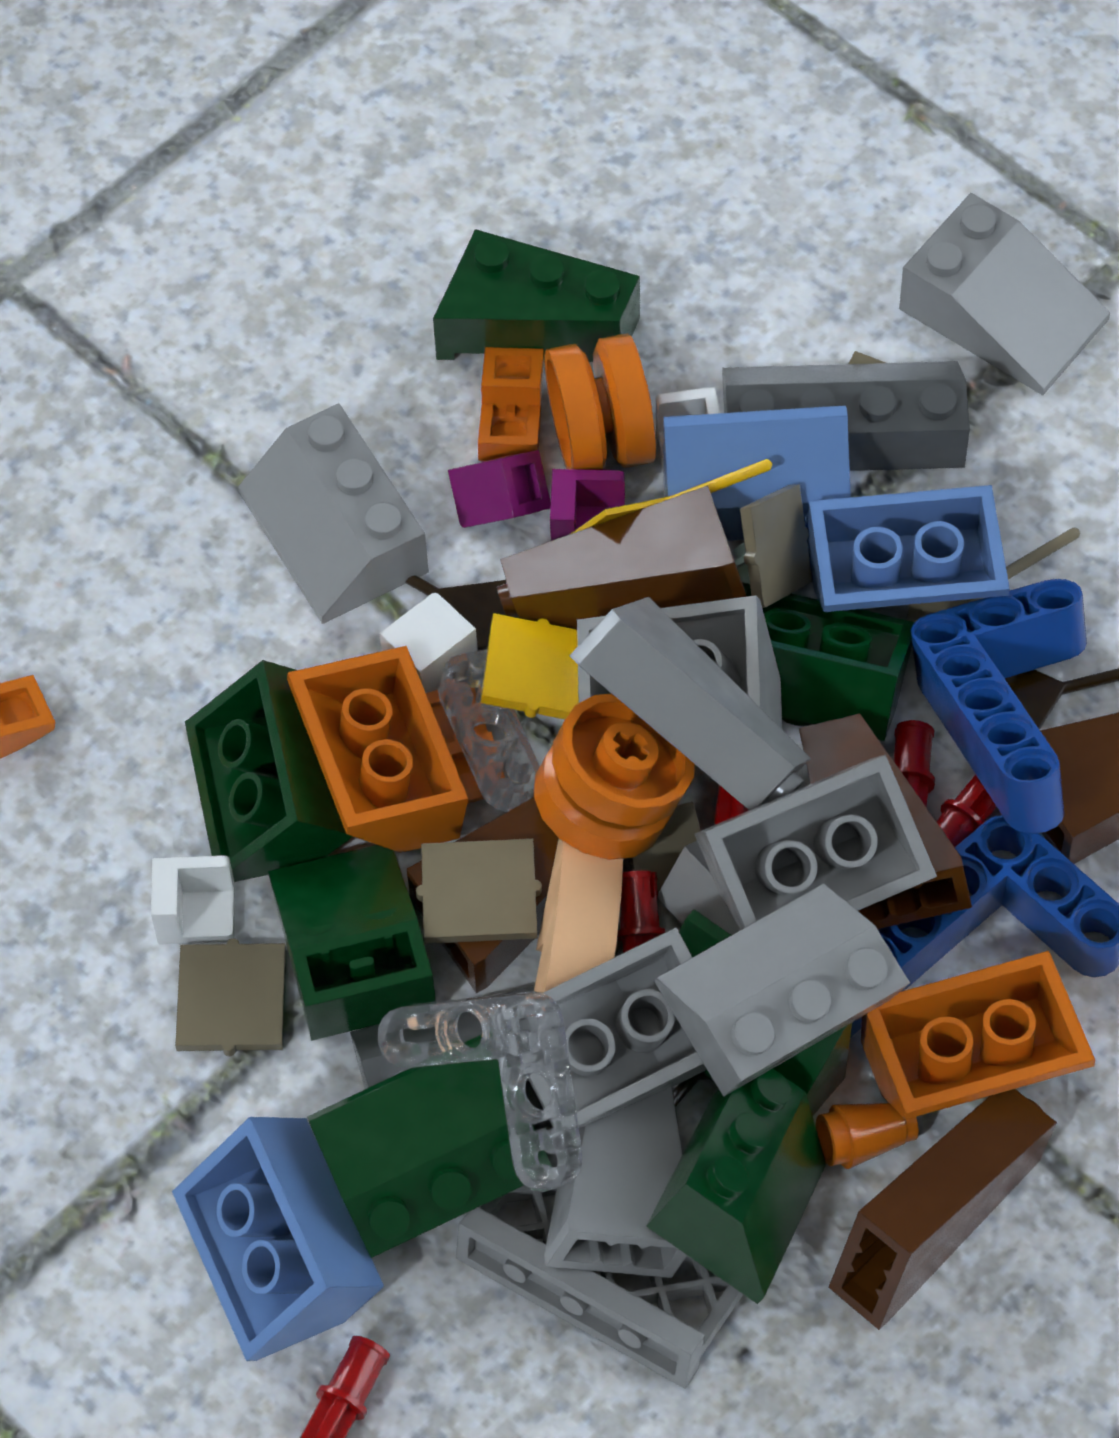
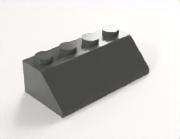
(895, 411)

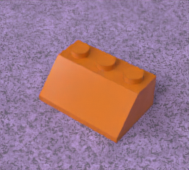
(381, 750)
(974, 1036)

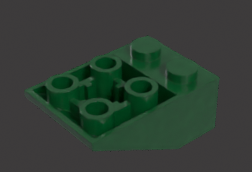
(351, 939)

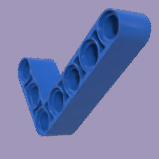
(962, 671)
(1015, 886)

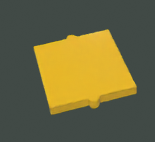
(530, 667)

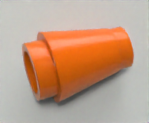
(861, 1132)

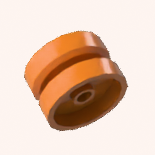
(609, 404)
(610, 780)

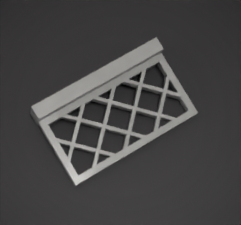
(594, 1300)

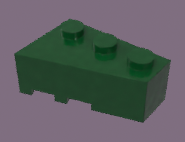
(531, 299)

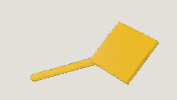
(714, 485)

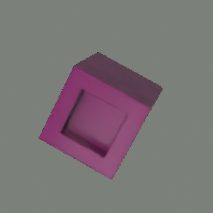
(499, 489)
(581, 496)

